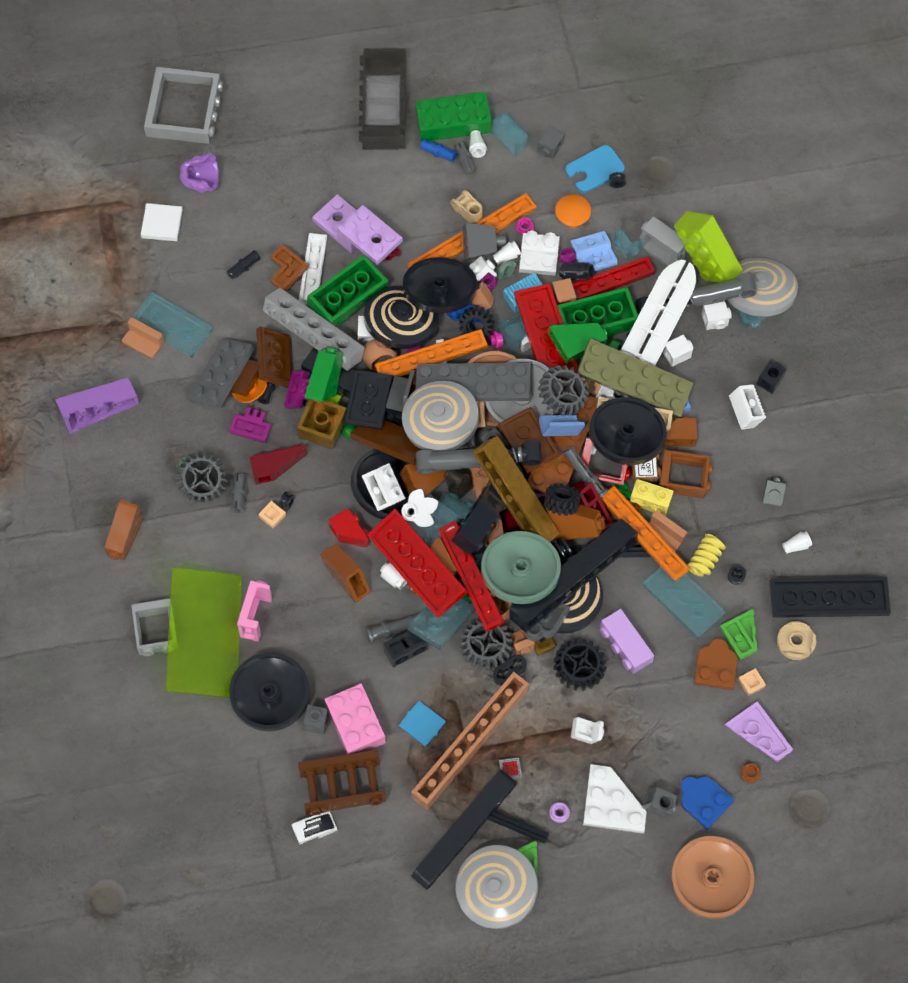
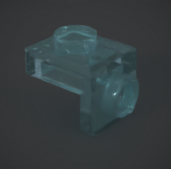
(625, 246)
(749, 320)

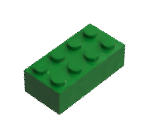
(453, 116)
(346, 291)
(611, 310)

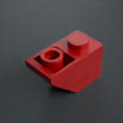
(347, 529)

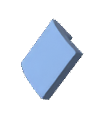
(595, 250)

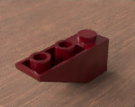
(272, 465)

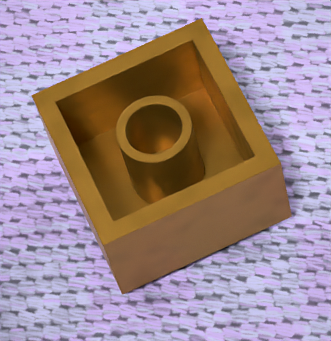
(322, 423)

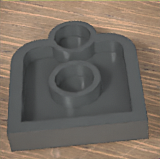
(549, 625)

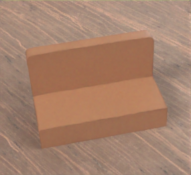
(143, 338)
(668, 530)

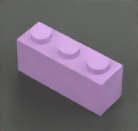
(626, 641)

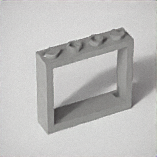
(176, 132)

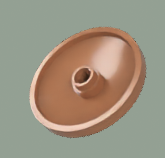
(712, 877)

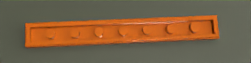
(499, 219)

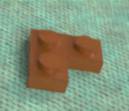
(291, 268)

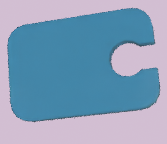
(596, 166)

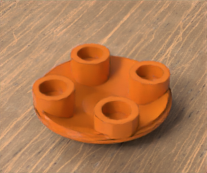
(573, 210)

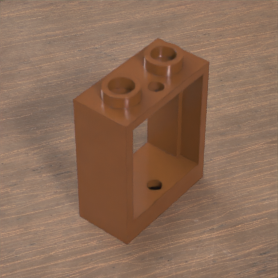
(690, 460)

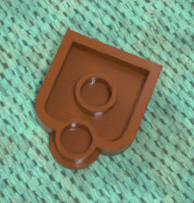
(716, 666)

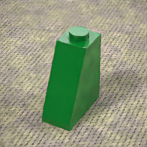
(573, 338)
(325, 375)

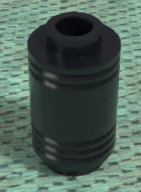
(577, 271)

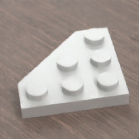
(611, 803)

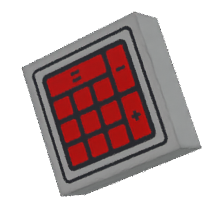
(511, 767)

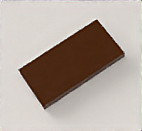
(389, 440)

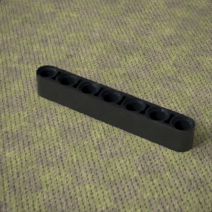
(464, 829)

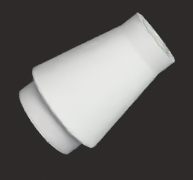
(477, 145)
(506, 253)
(797, 543)

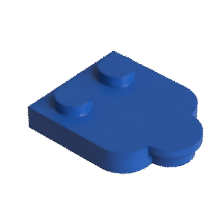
(704, 800)

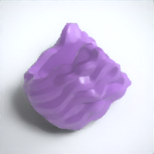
(200, 173)

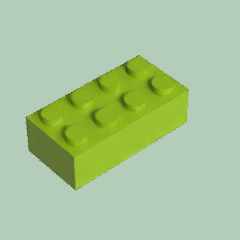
(707, 247)

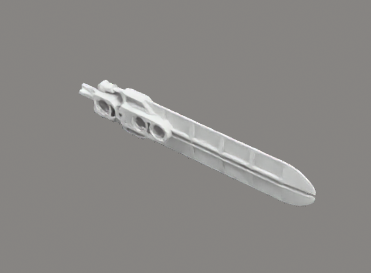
(649, 314)

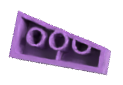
(96, 404)

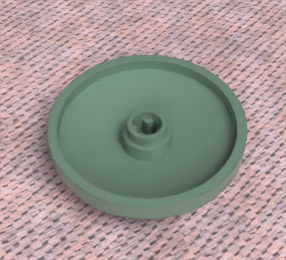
(520, 567)

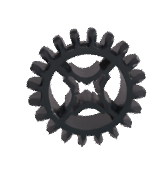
(573, 660)

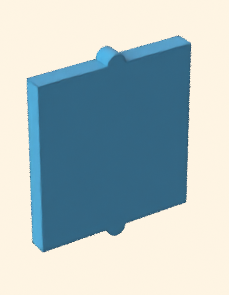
(422, 724)

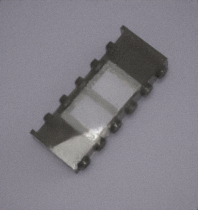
(383, 99)

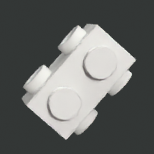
(383, 487)

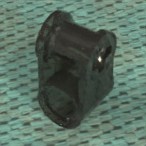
(458, 483)

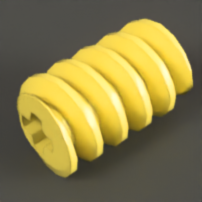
(705, 555)

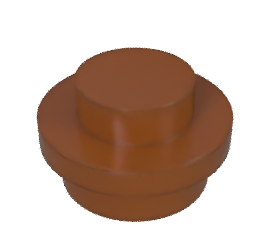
(750, 773)

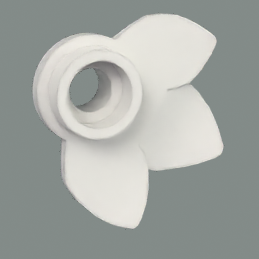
(422, 509)

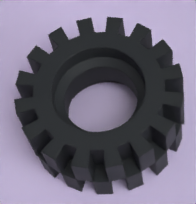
(478, 314)
(562, 499)

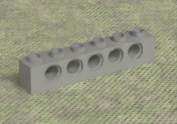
(312, 327)

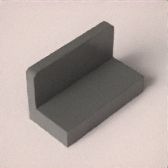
(399, 392)

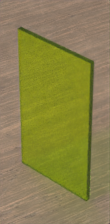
(202, 632)

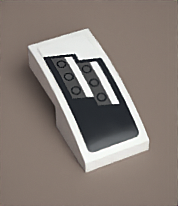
(314, 827)

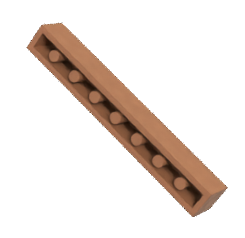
(470, 741)

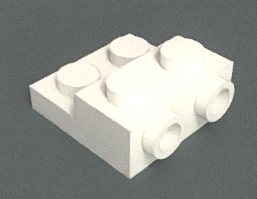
(539, 253)

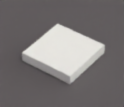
(161, 222)

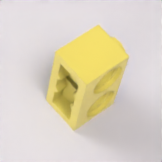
(651, 497)

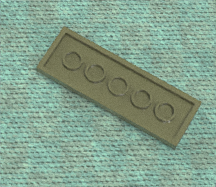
(634, 377)

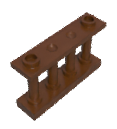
(346, 763)

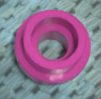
(524, 222)
(495, 339)

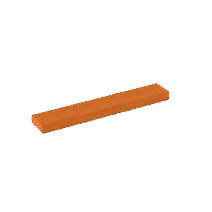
(433, 354)
(647, 536)

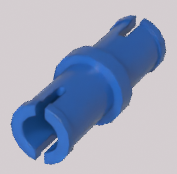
(438, 150)

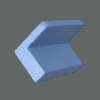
(560, 425)

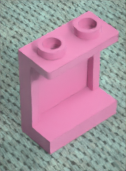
(246, 625)

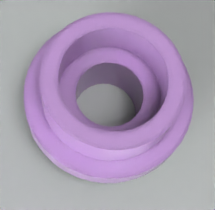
(559, 806)

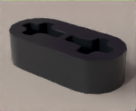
(507, 667)

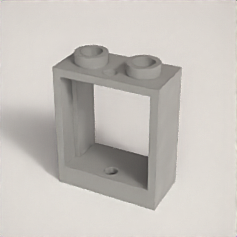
(662, 242)
(144, 610)

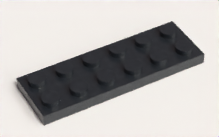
(829, 597)

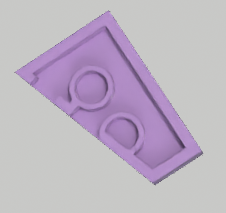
(760, 732)

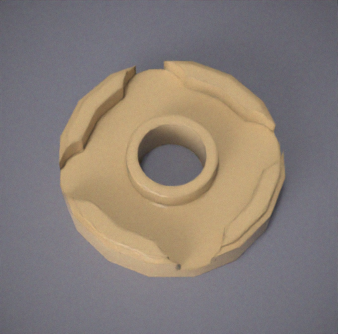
(794, 651)

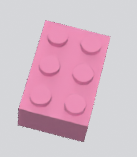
(355, 720)

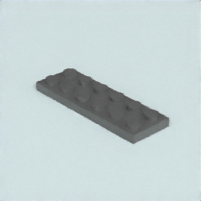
(482, 380)

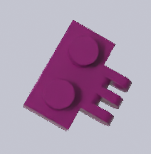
(297, 389)
(251, 425)

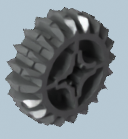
(552, 382)
(212, 464)
(504, 648)

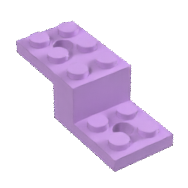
(357, 229)

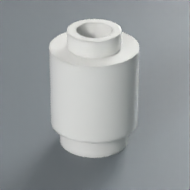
(392, 576)

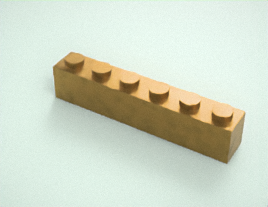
(514, 489)

